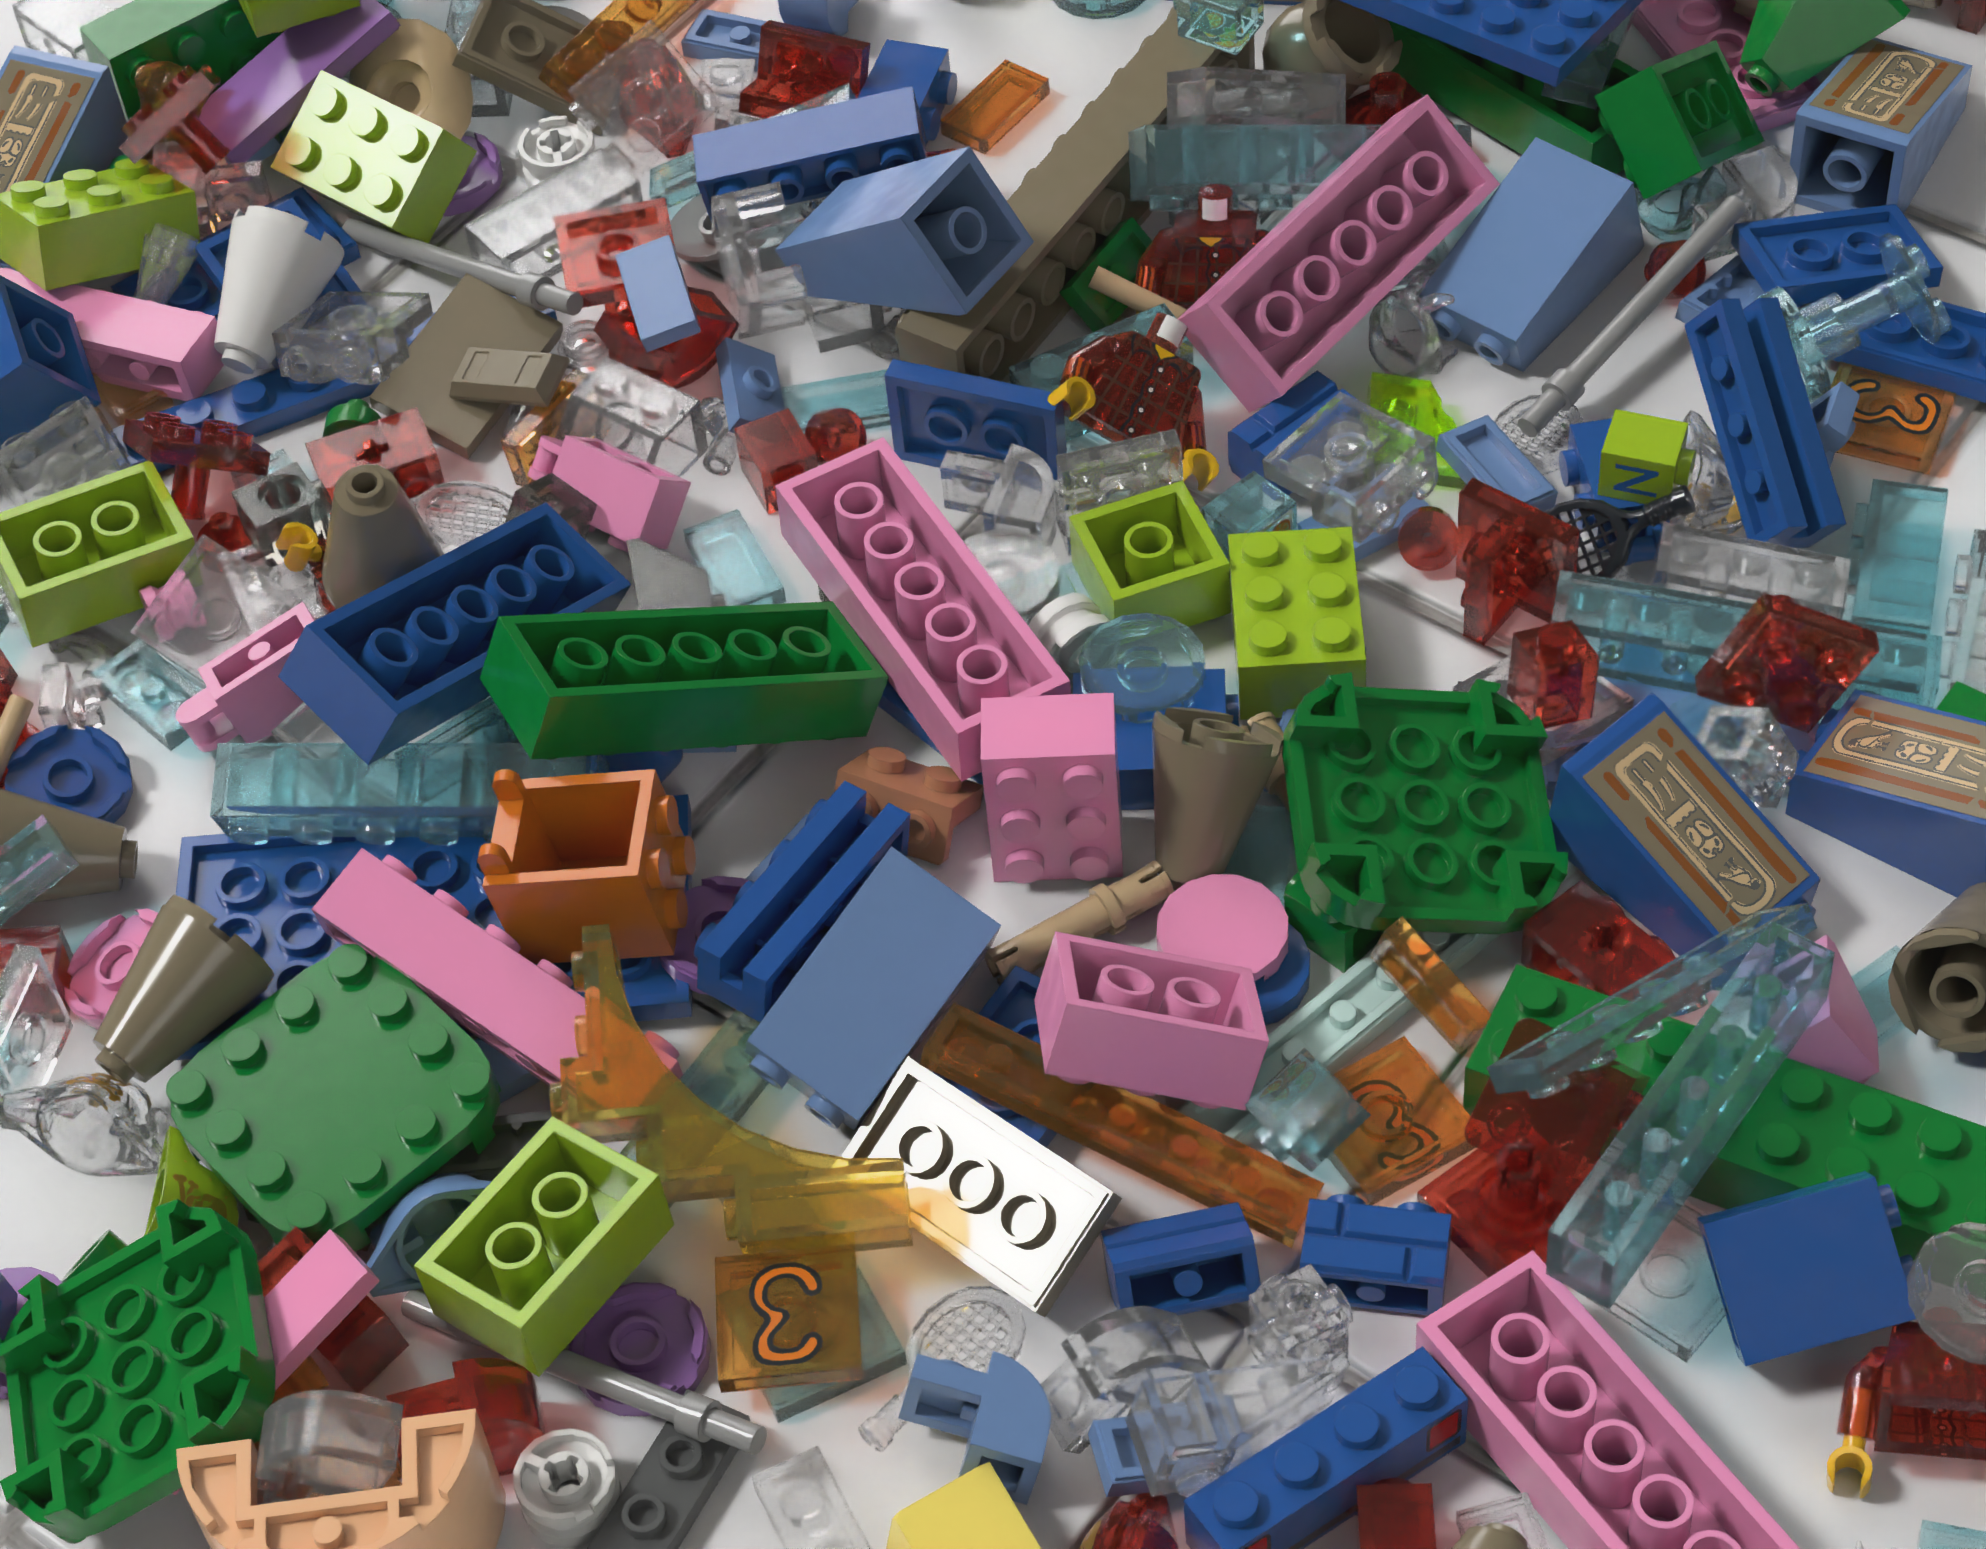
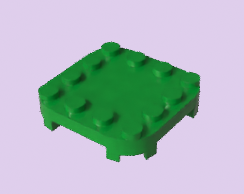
(1420, 808)
(335, 1098)
(129, 1366)

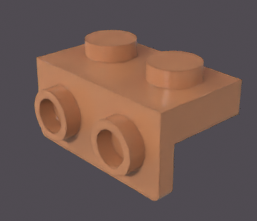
(929, 794)

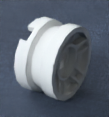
(552, 147)
(1065, 626)
(575, 1511)

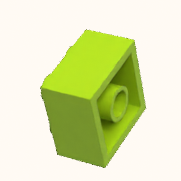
(1152, 557)

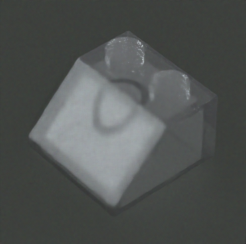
(637, 417)

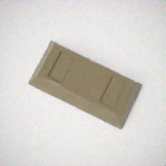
(508, 376)

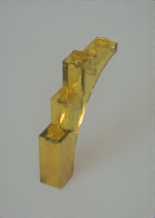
(780, 1192)

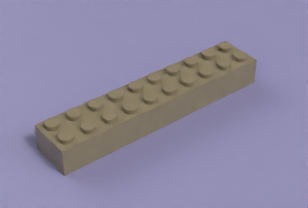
(1067, 211)

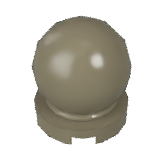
(1333, 40)

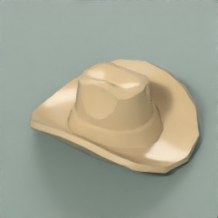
(418, 75)

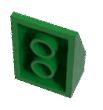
(1678, 119)

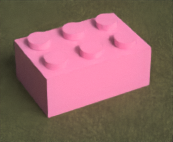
(1052, 787)
(1150, 1022)

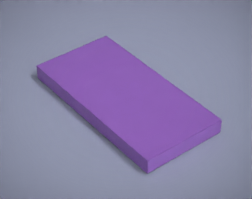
(276, 81)

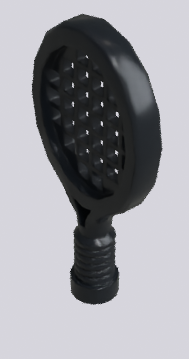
(1653, 513)

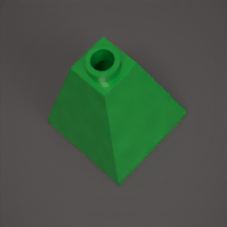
(1803, 37)

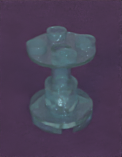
(1833, 325)

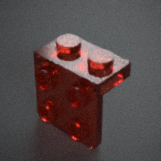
(1566, 1127)

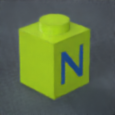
(1644, 457)

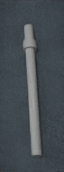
(529, 289)
(1567, 385)
(691, 1414)

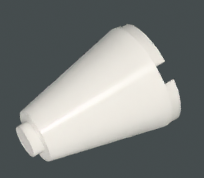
(267, 281)

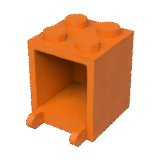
(587, 856)

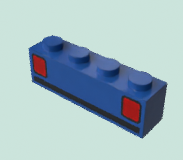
(1310, 1475)

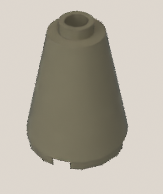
(372, 535)
(1205, 787)
(97, 845)
(1942, 976)
(177, 992)

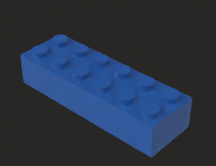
(419, 643)

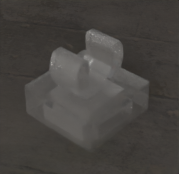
(68, 701)

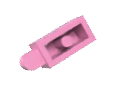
(629, 493)
(245, 687)

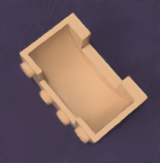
(445, 1499)

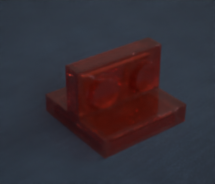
(802, 65)
(593, 239)
(1508, 558)

